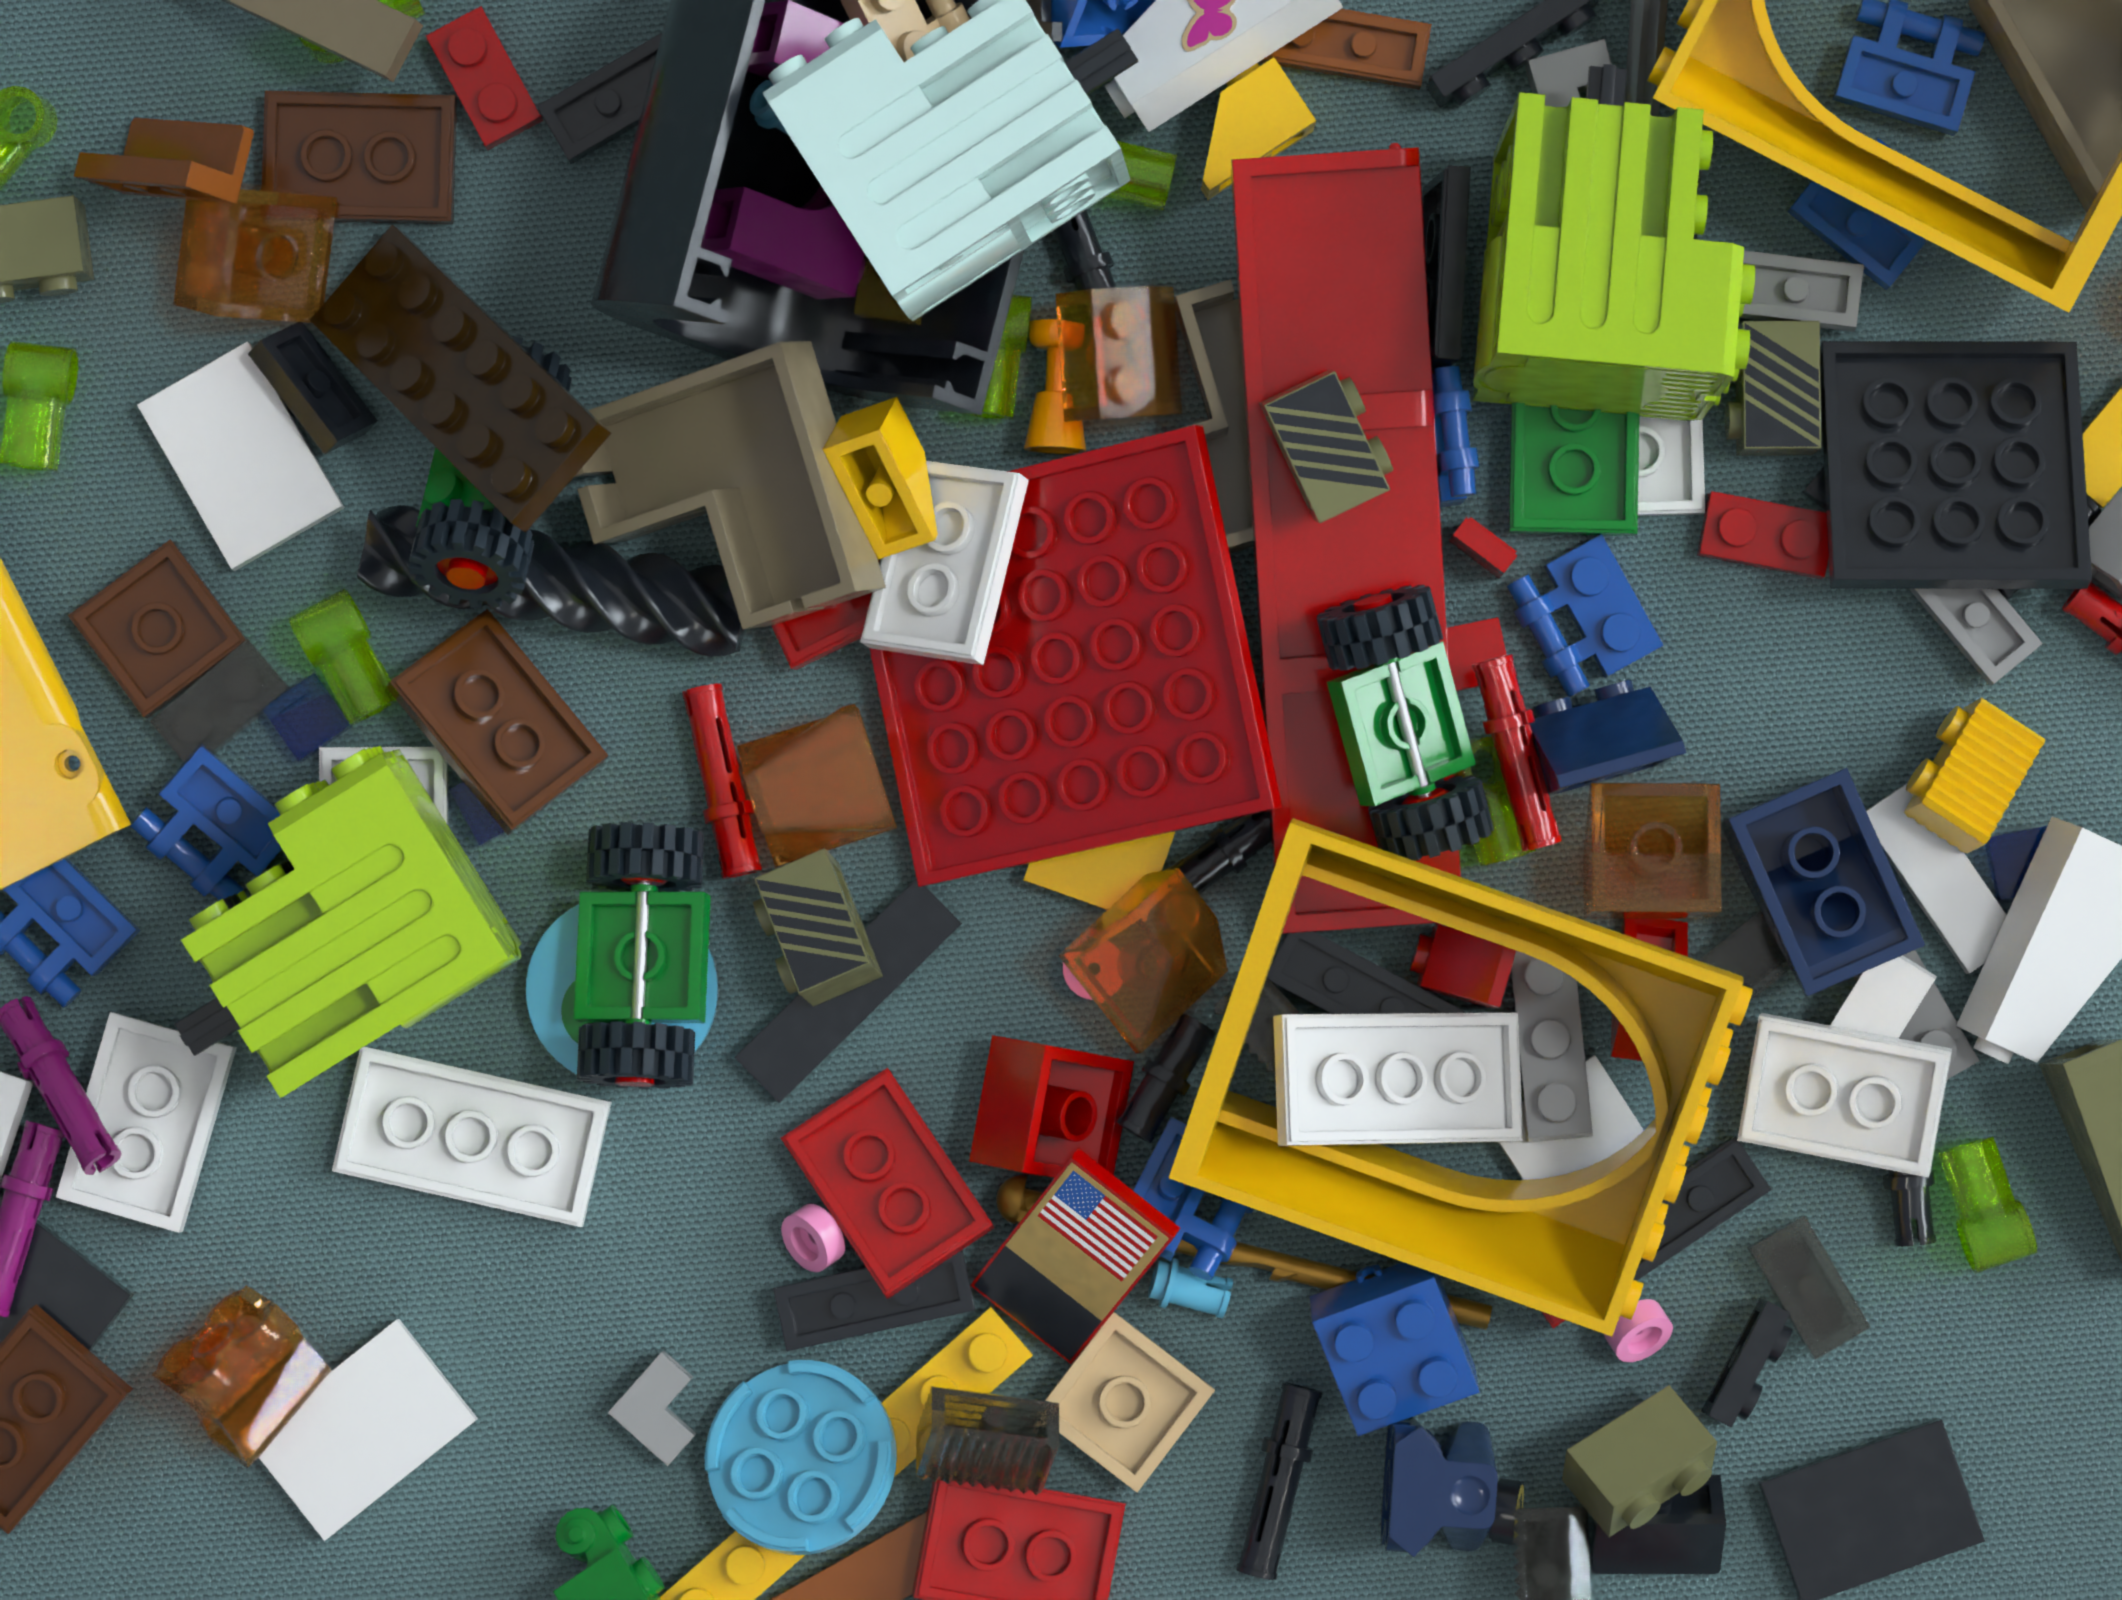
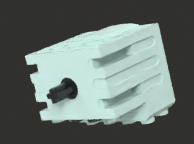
(956, 149)

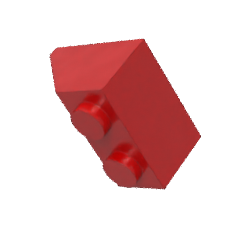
(1046, 1105)

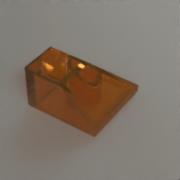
(1149, 956)

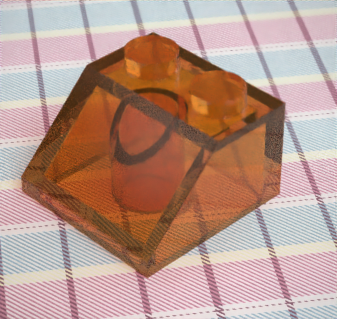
(256, 255)
(1118, 353)
(1652, 851)

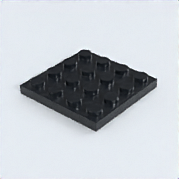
(1954, 465)

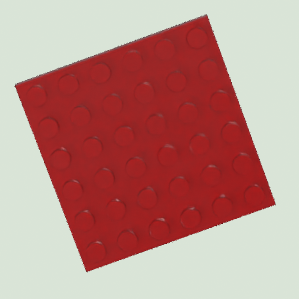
(1109, 680)

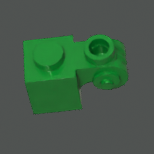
(611, 1569)

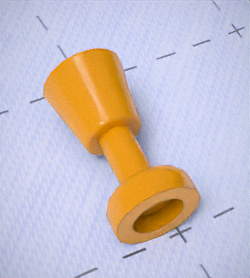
(1047, 427)

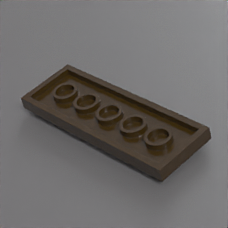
(460, 378)

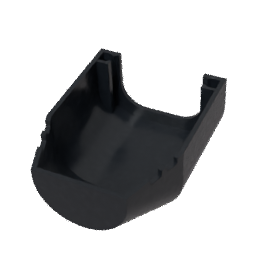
(704, 138)

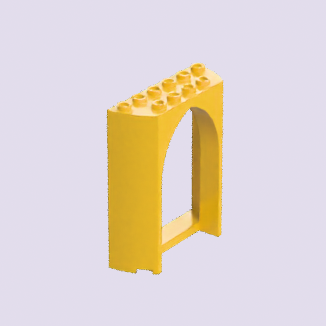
(1752, 95)
(1543, 1242)

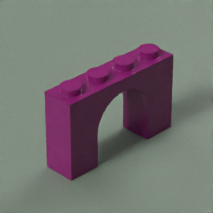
(766, 237)

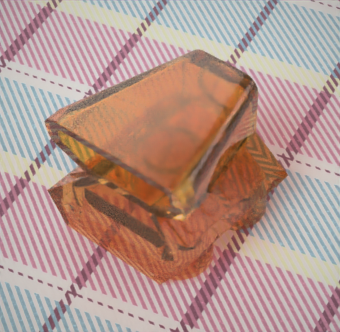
(816, 786)
(243, 1373)

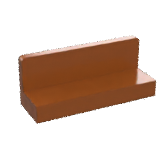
(174, 161)

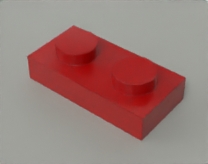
(484, 78)
(1765, 535)

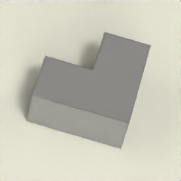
(1565, 72)
(646, 1411)

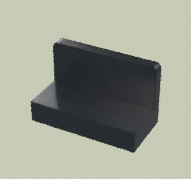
(1679, 1539)

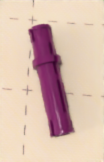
(46, 1065)
(22, 1202)

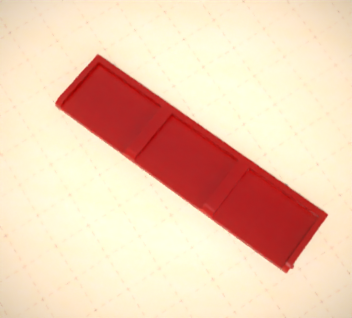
(1340, 286)

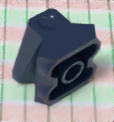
(1437, 1487)

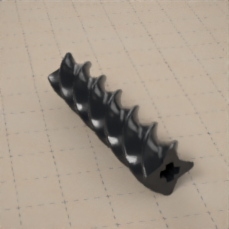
(580, 588)

